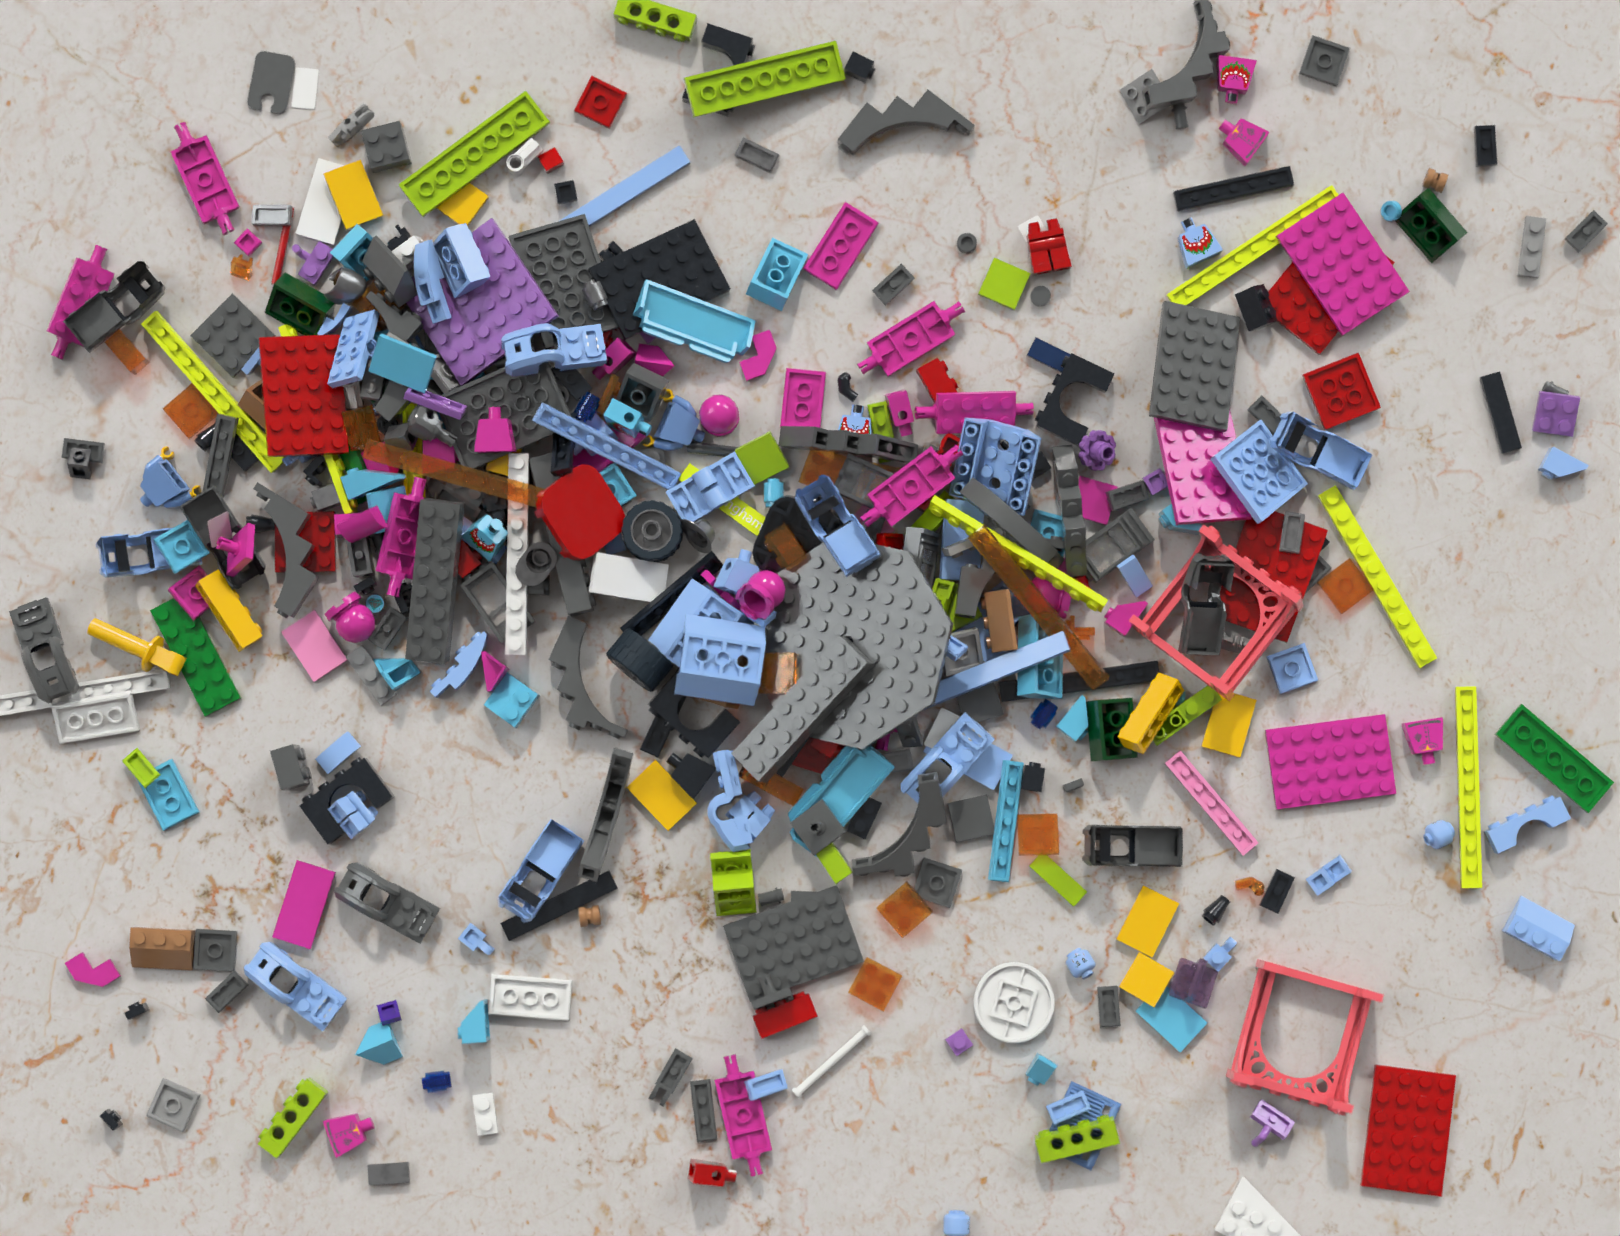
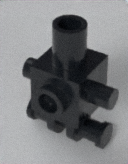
(496, 506)

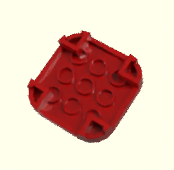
(580, 512)

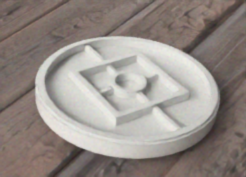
(1014, 1002)

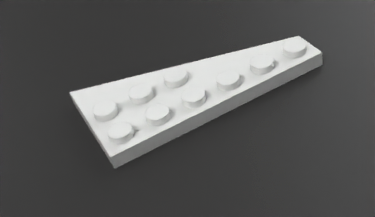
(1251, 1215)

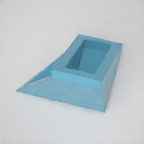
(397, 671)
(379, 1045)

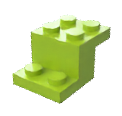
(733, 882)

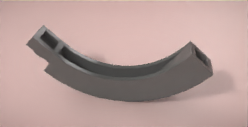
(1011, 522)

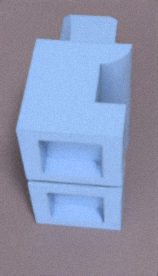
(747, 806)
(355, 811)

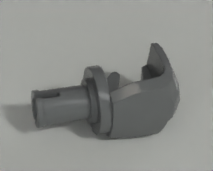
(428, 429)

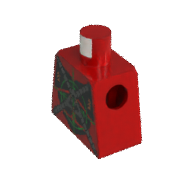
(701, 1173)

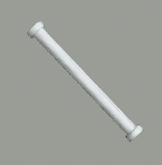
(831, 1061)

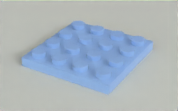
(1258, 472)

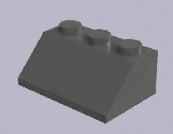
(388, 273)

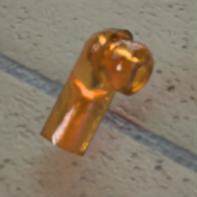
(1252, 883)

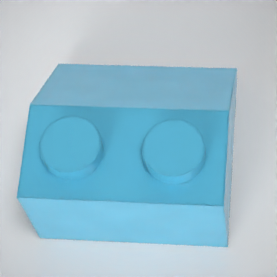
(352, 250)
(1167, 520)
(511, 700)
(476, 1025)

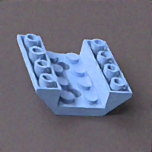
(987, 460)
(693, 601)
(720, 675)

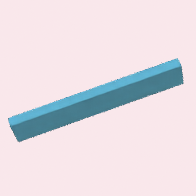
(1005, 821)

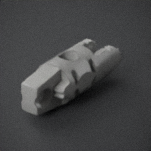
(351, 125)

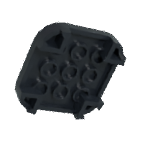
(786, 510)

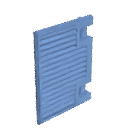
(1097, 1103)

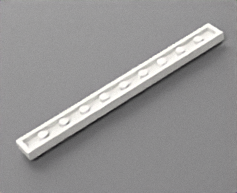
(516, 546)
(137, 683)

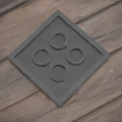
(231, 335)

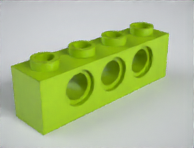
(648, 8)
(315, 1094)
(1049, 1152)

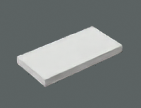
(320, 215)
(627, 577)
(95, 717)
(530, 997)

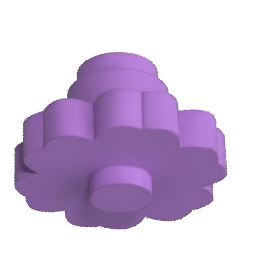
(1097, 450)

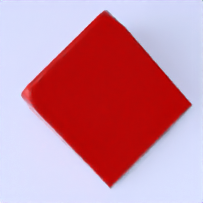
(551, 160)

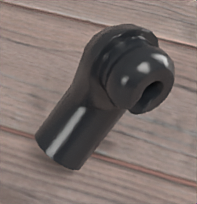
(844, 386)

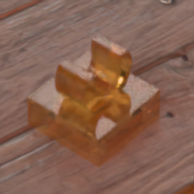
(241, 268)

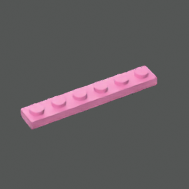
(1211, 803)

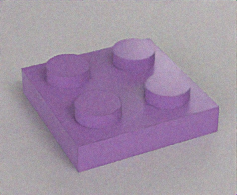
(1556, 413)

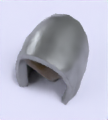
(347, 286)

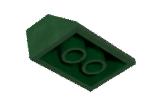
(1430, 225)
(298, 305)
(1104, 724)

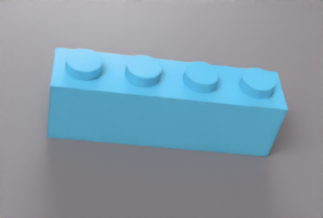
(1045, 678)

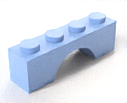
(1504, 835)

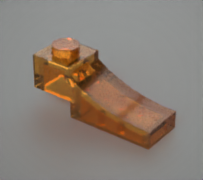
(775, 786)

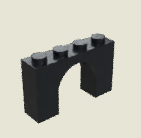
(731, 44)
(1075, 371)
(705, 739)
(360, 774)

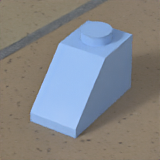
(1560, 464)

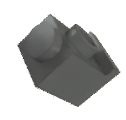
(540, 589)

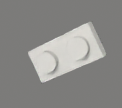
(485, 1113)

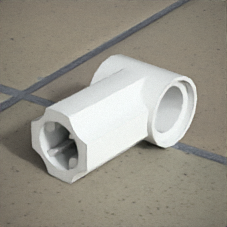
(525, 156)
(352, 395)

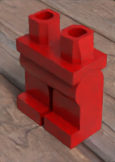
(1047, 242)

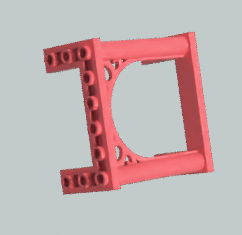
(1288, 603)
(1337, 1091)

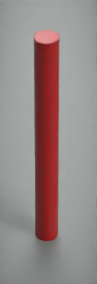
(281, 252)

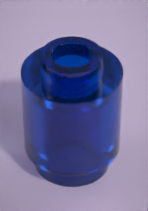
(587, 407)
(1043, 714)
(436, 1081)

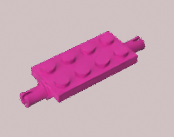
(204, 178)
(83, 283)
(911, 338)
(953, 408)
(911, 486)
(400, 537)
(742, 1118)

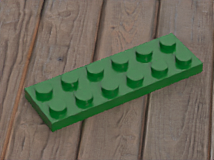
(203, 667)
(1554, 758)

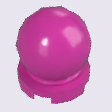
(719, 415)
(761, 594)
(1058, 599)
(353, 620)

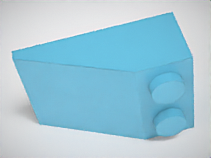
(776, 274)

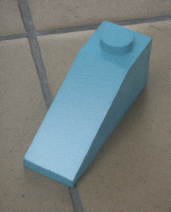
(361, 482)

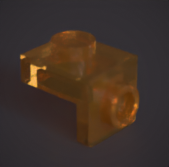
(1082, 632)

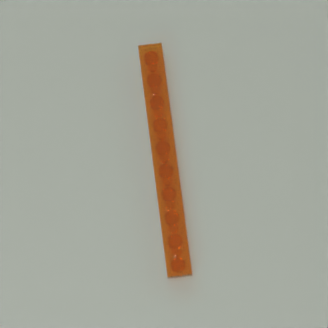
(451, 472)
(1037, 605)

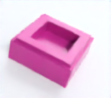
(247, 242)

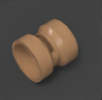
(1435, 180)
(589, 916)

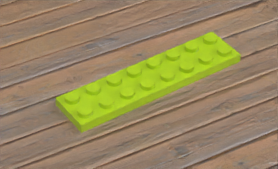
(764, 78)
(474, 153)

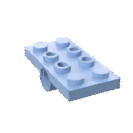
(354, 348)
(710, 488)

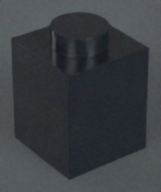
(859, 67)
(1032, 777)

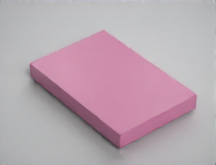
(314, 646)

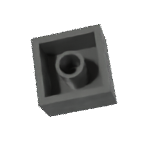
(386, 146)
(642, 390)
(291, 767)

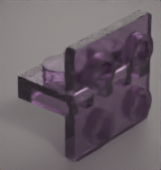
(1193, 982)

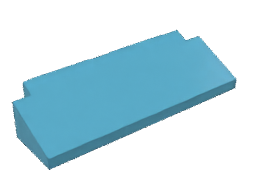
(693, 322)
(844, 785)

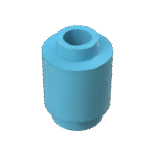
(773, 490)

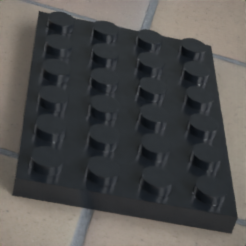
(673, 259)

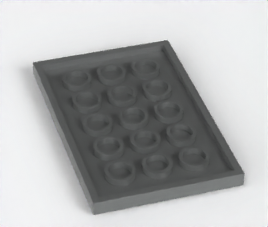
(559, 263)
(1194, 366)
(518, 401)
(794, 942)

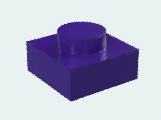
(389, 1012)

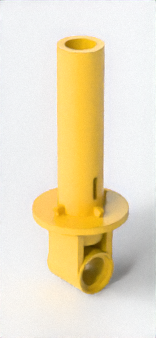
(151, 653)

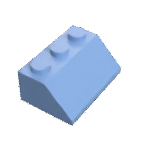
(460, 260)
(1539, 928)

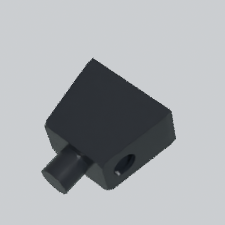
(690, 772)

